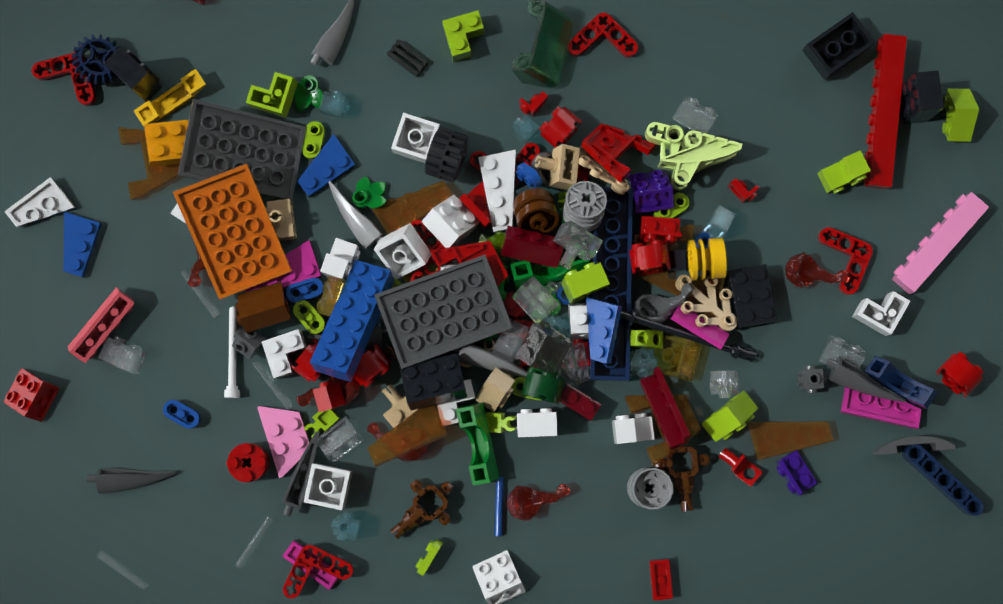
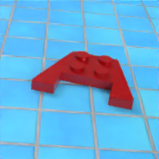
(609, 143)
(469, 252)

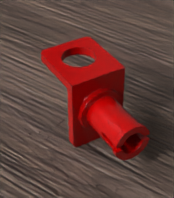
(739, 465)

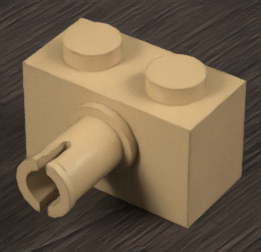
(562, 166)
(282, 218)
(496, 390)
(400, 408)

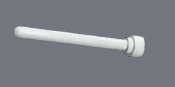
(232, 390)

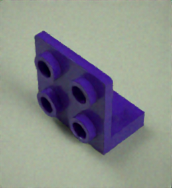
(651, 191)

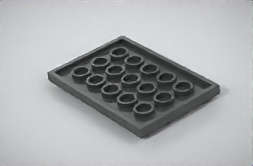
(227, 138)
(443, 311)

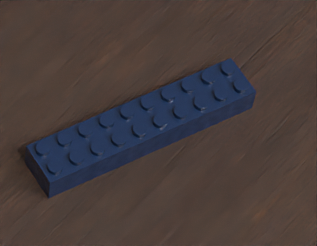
(615, 259)

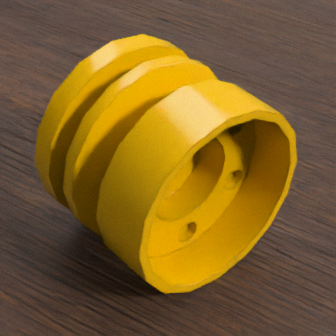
(706, 259)

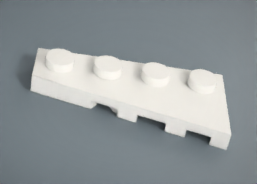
(498, 181)

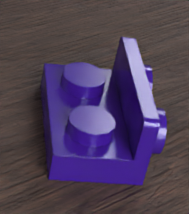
(795, 472)

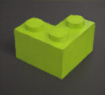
(459, 30)
(276, 99)
(960, 113)
(848, 170)
(584, 282)
(730, 417)

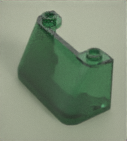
(549, 49)

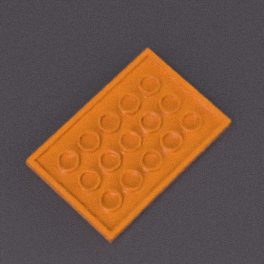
(232, 231)

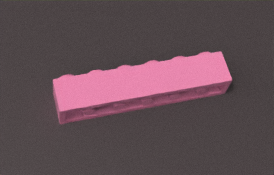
(940, 242)

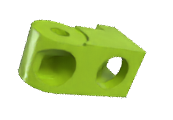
(644, 339)

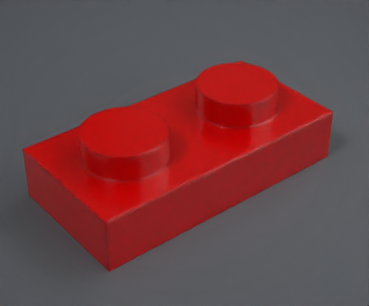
(660, 579)

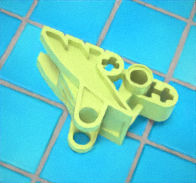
(692, 157)

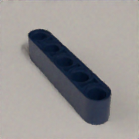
(949, 486)

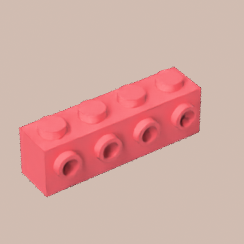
(100, 325)

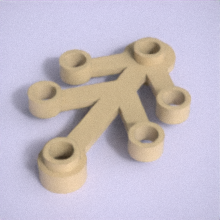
(599, 172)
(709, 304)

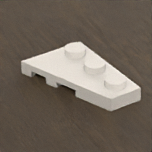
(39, 204)

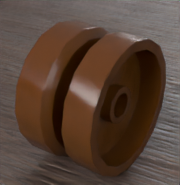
(536, 211)

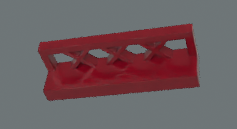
(665, 409)

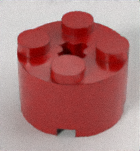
(560, 127)
(649, 258)
(370, 365)
(304, 366)
(960, 374)
(237, 462)

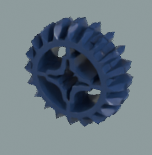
(86, 68)

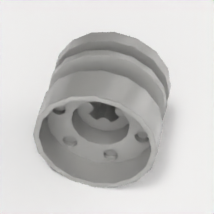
(585, 205)
(660, 490)

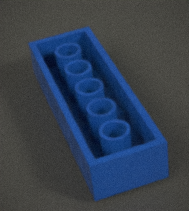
(351, 321)

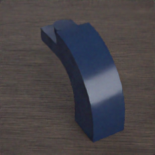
(890, 377)

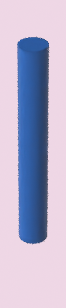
(499, 506)

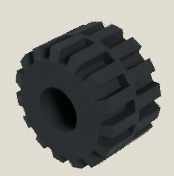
(446, 154)

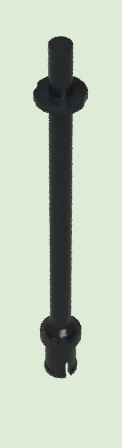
(735, 350)

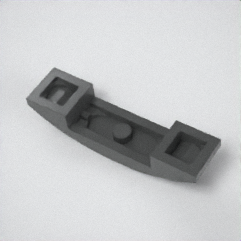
(891, 446)

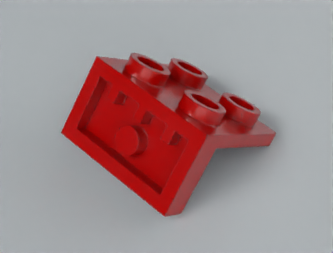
(477, 204)
(660, 229)
(31, 395)

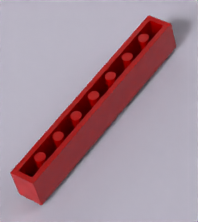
(885, 110)

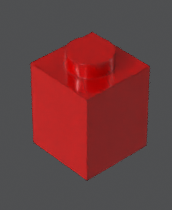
(328, 396)

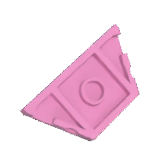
(285, 437)

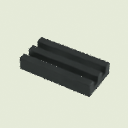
(394, 48)

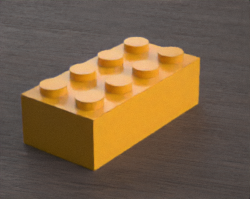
(165, 142)

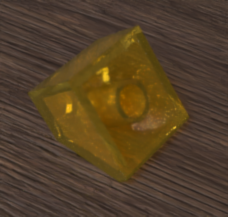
(331, 292)
(678, 357)

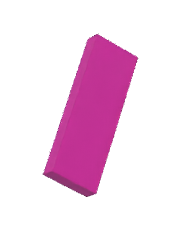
(710, 333)
(320, 576)

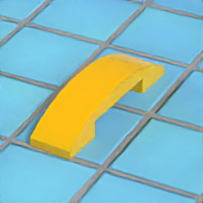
(172, 99)

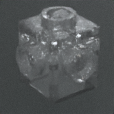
(724, 383)

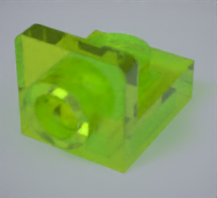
(496, 240)

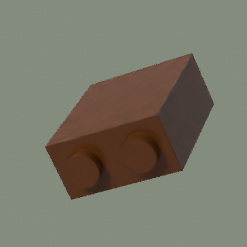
(262, 307)

